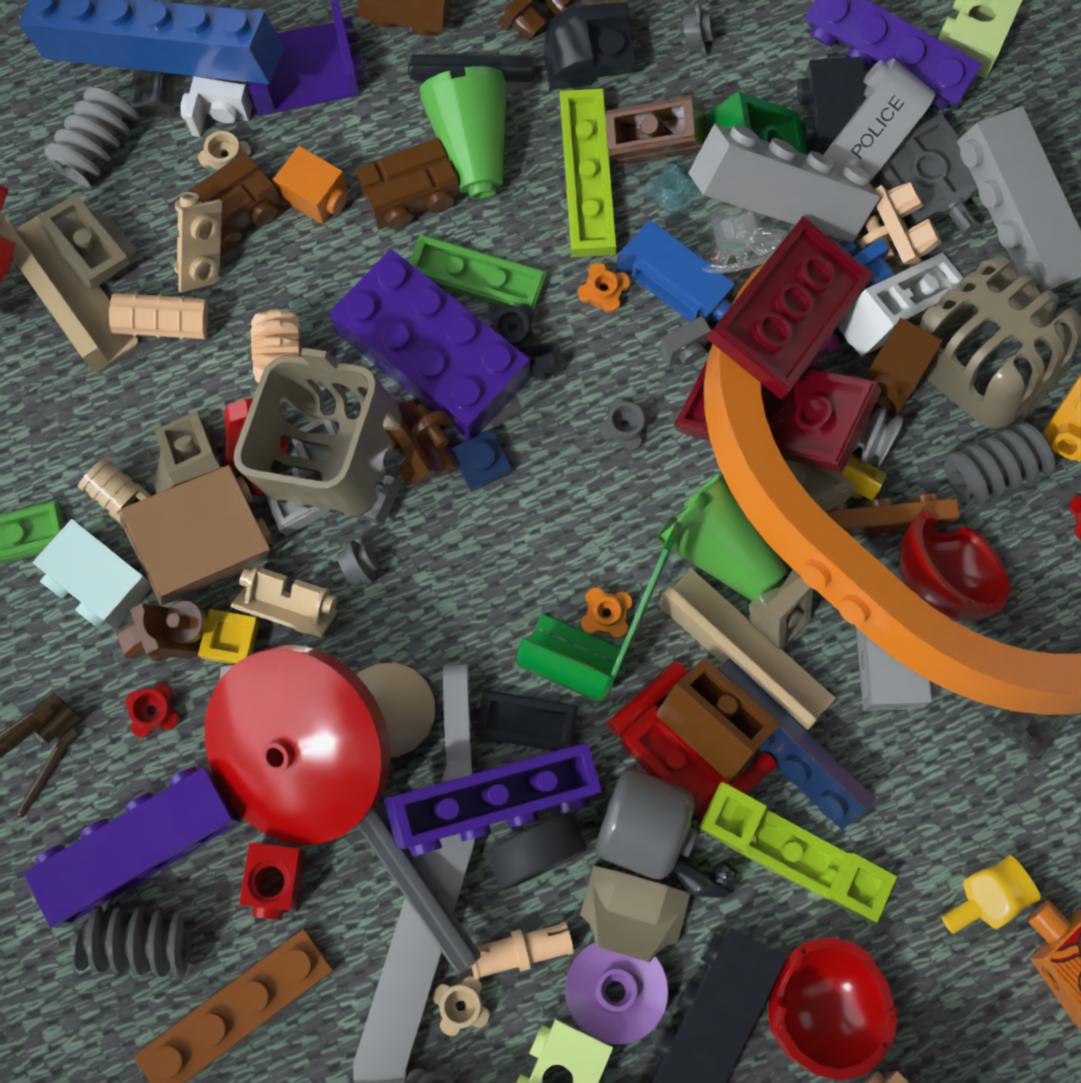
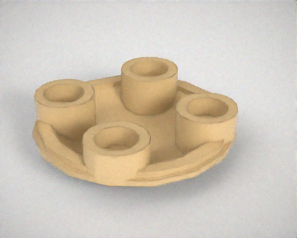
(404, 703)

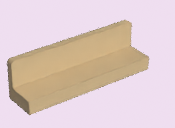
(76, 308)
(731, 635)

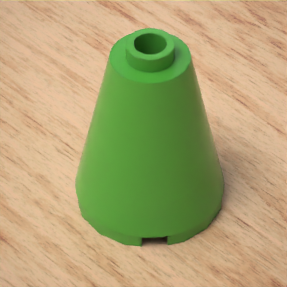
(470, 124)
(724, 542)

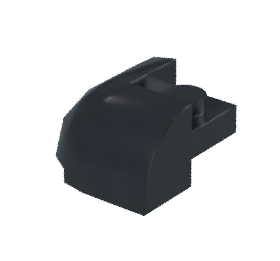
(588, 43)

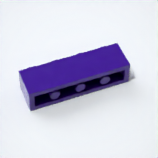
(129, 848)

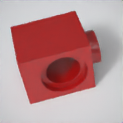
(258, 862)

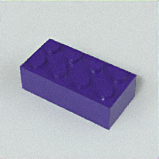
(430, 344)

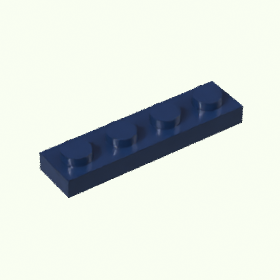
(805, 760)

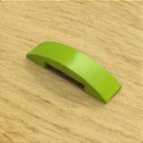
(797, 854)

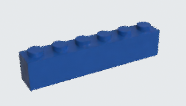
(156, 37)

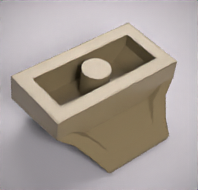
(87, 241)
(184, 452)
(783, 611)
(633, 913)

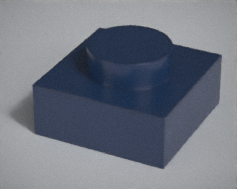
(481, 460)

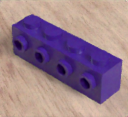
(880, 35)
(491, 796)

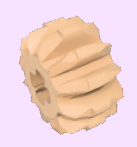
(274, 336)

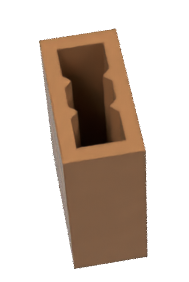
(196, 534)

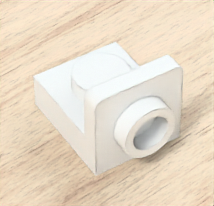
(216, 98)

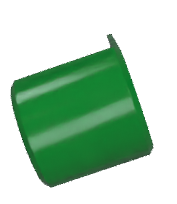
(574, 666)

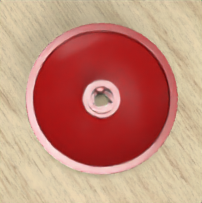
(297, 744)

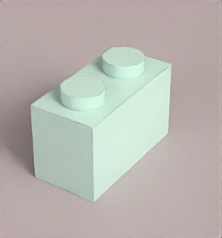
(92, 574)

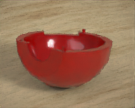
(953, 570)
(832, 1009)

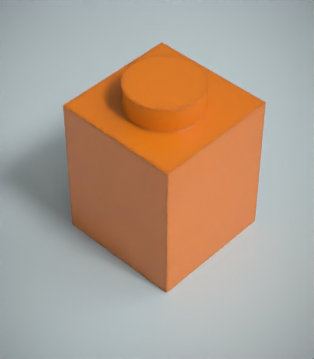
(311, 185)

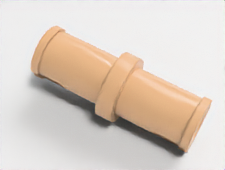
(522, 950)

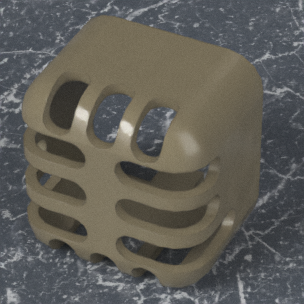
(1021, 315)
(355, 449)

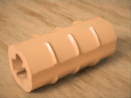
(158, 316)

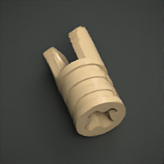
(111, 487)

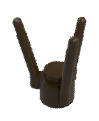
(50, 720)

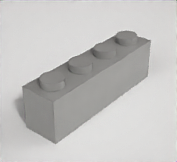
(783, 182)
(1024, 199)

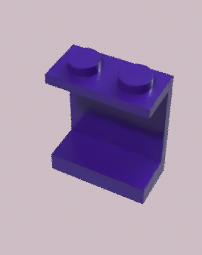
(312, 68)

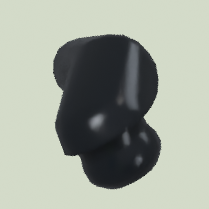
(705, 883)

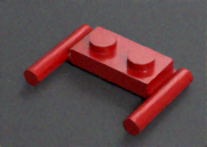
(669, 756)

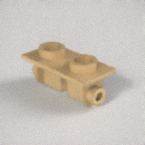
(197, 242)
(305, 609)

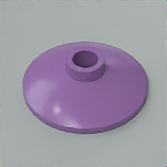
(615, 1021)

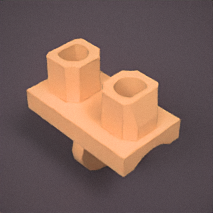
(909, 243)

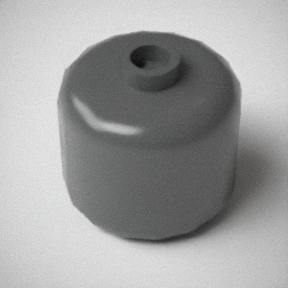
(647, 825)

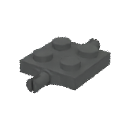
(935, 167)

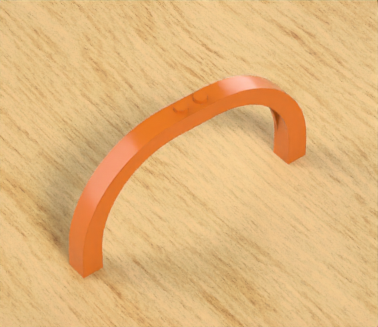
(854, 578)

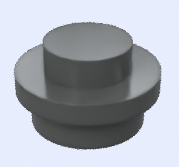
(358, 563)

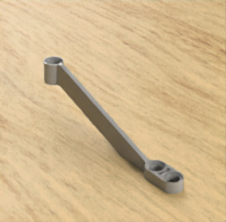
(413, 952)

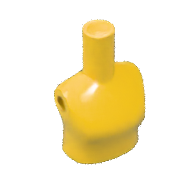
(994, 896)

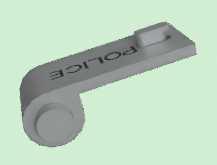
(885, 118)

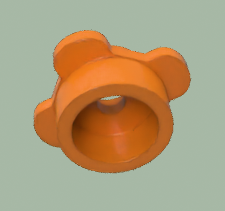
(608, 299)
(615, 623)

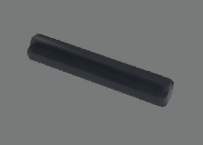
(514, 67)

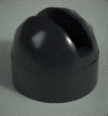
(545, 359)

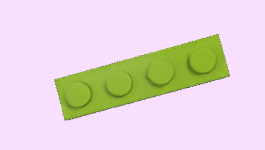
(587, 173)

